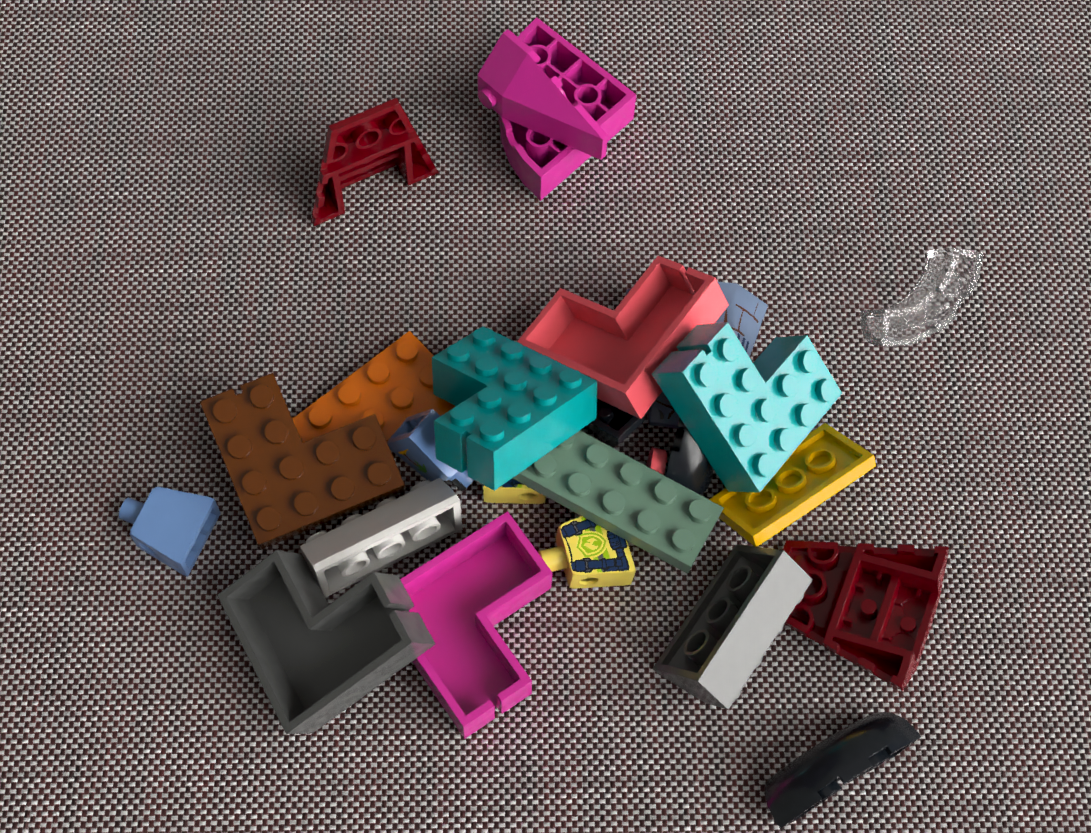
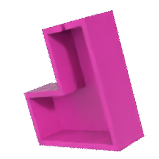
(460, 602)

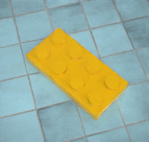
(810, 476)

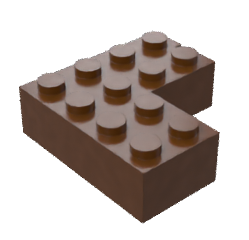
(292, 483)

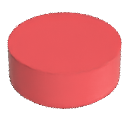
(657, 460)

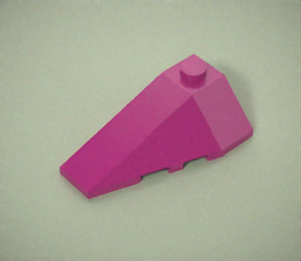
(525, 95)

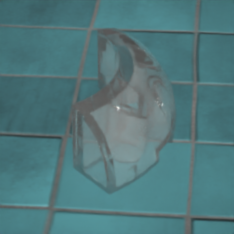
(930, 305)

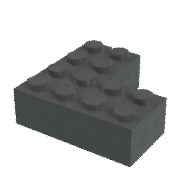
(318, 654)

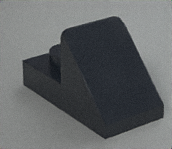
(613, 424)

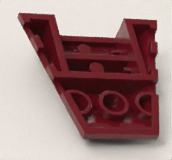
(365, 147)
(870, 603)

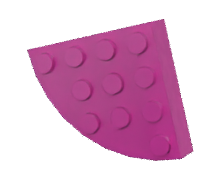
(542, 160)

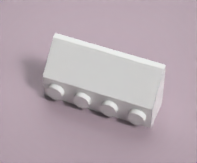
(382, 535)

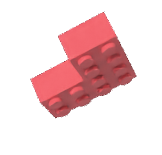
(627, 343)

